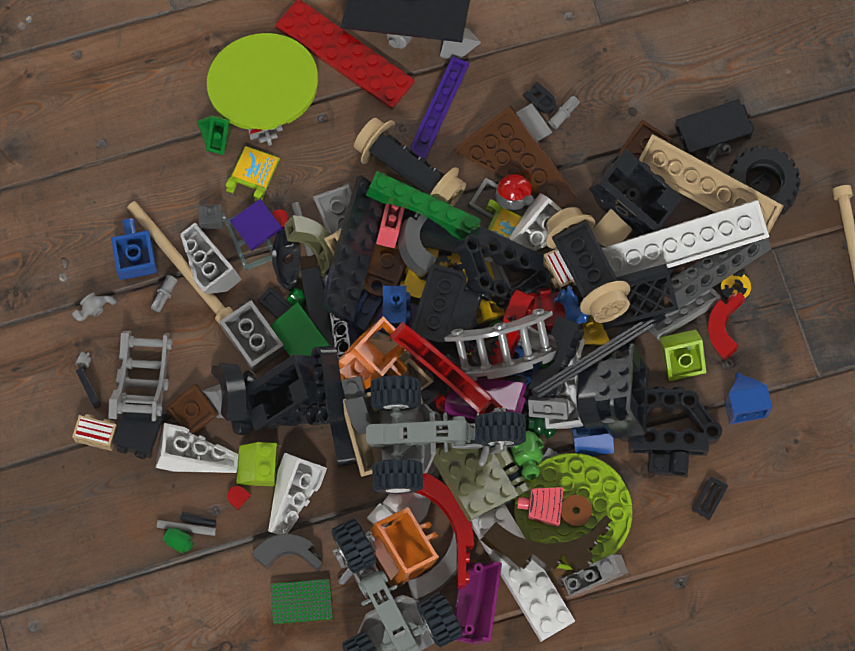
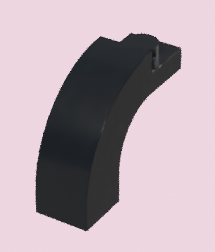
(232, 390)

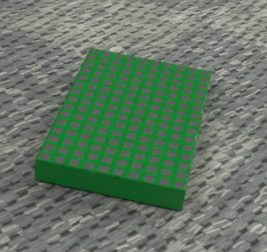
(301, 601)

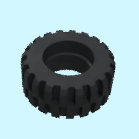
(774, 163)

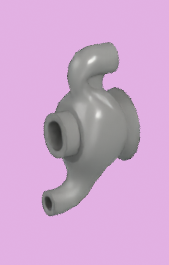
(92, 306)

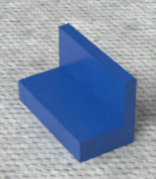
(593, 441)

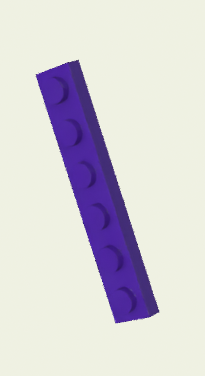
(439, 107)

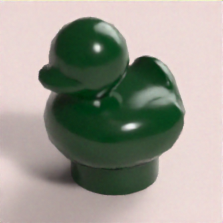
(538, 426)

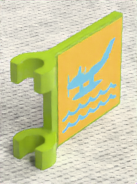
(253, 170)
(504, 220)

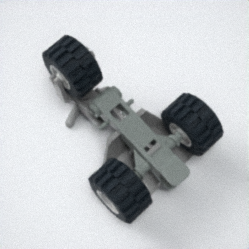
(410, 434)
(395, 623)

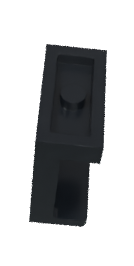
(137, 433)

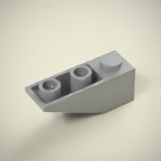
(595, 575)

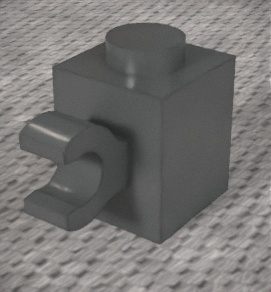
(211, 217)

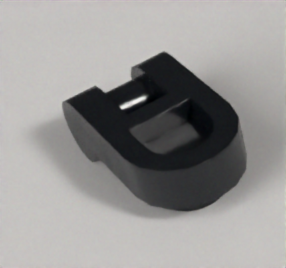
(545, 103)

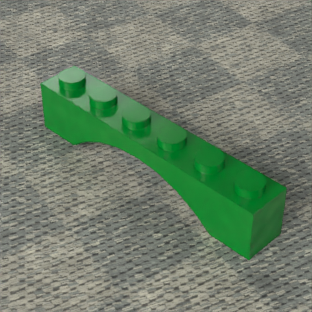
(397, 193)

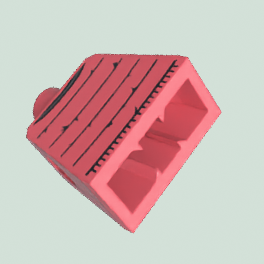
(543, 505)

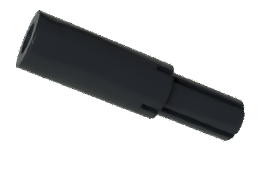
(198, 519)

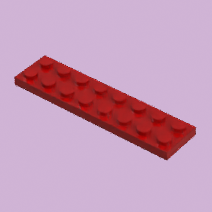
(345, 54)

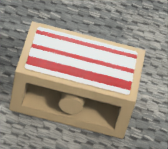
(558, 270)
(95, 432)

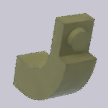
(311, 234)

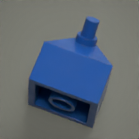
(747, 400)

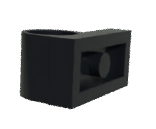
(673, 465)

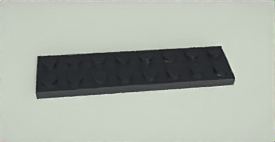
(353, 253)

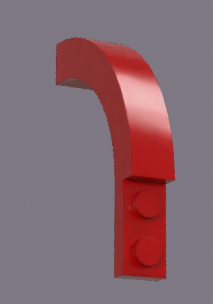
(444, 499)

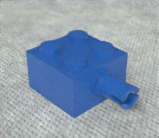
(133, 252)
(395, 306)

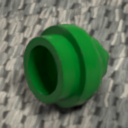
(296, 296)

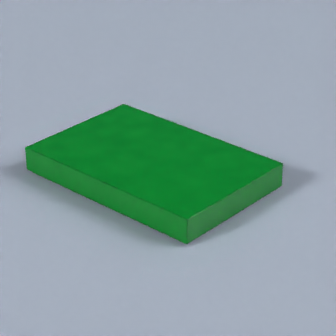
(298, 332)

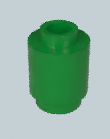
(178, 540)

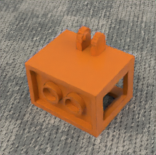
(366, 360)
(403, 547)

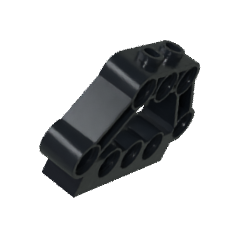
(476, 269)
(695, 412)

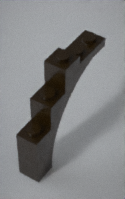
(516, 550)

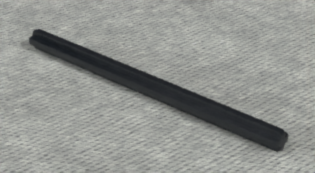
(597, 355)

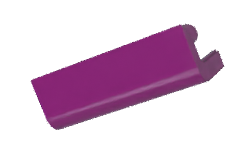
(507, 393)
(477, 602)

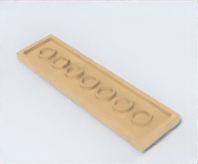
(703, 182)

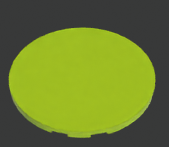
(262, 81)
(599, 485)

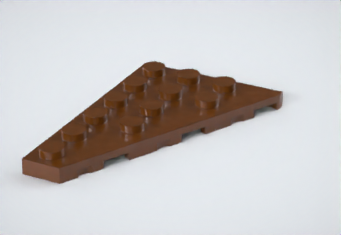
(510, 148)

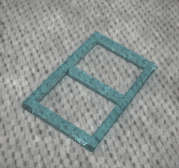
(242, 242)

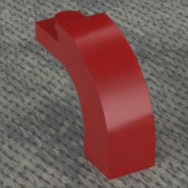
(719, 338)

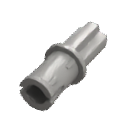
(564, 112)
(164, 293)

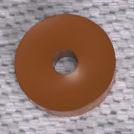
(584, 507)

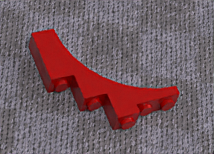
(445, 369)

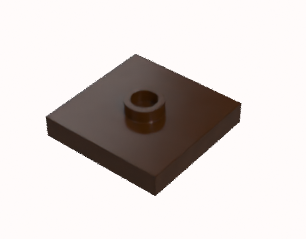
(192, 409)

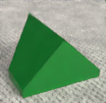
(215, 133)

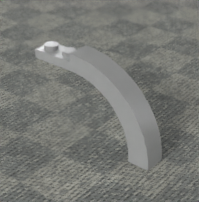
(437, 577)

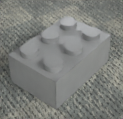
(252, 336)

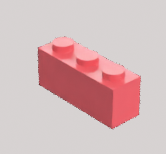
(390, 225)

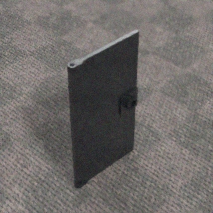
(410, 18)

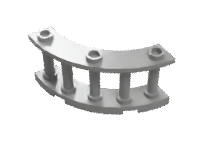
(508, 365)
(119, 398)

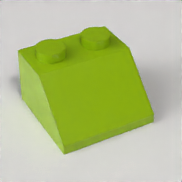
(683, 355)
(257, 464)

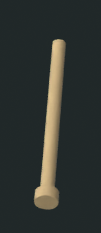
(843, 195)
(177, 259)

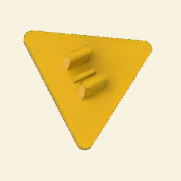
(594, 332)

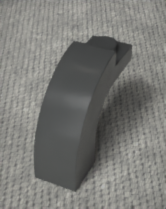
(411, 248)
(358, 405)
(286, 544)

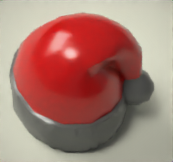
(514, 192)

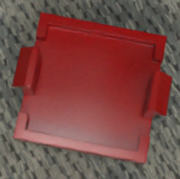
(545, 301)

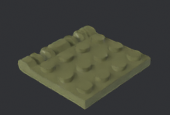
(475, 486)

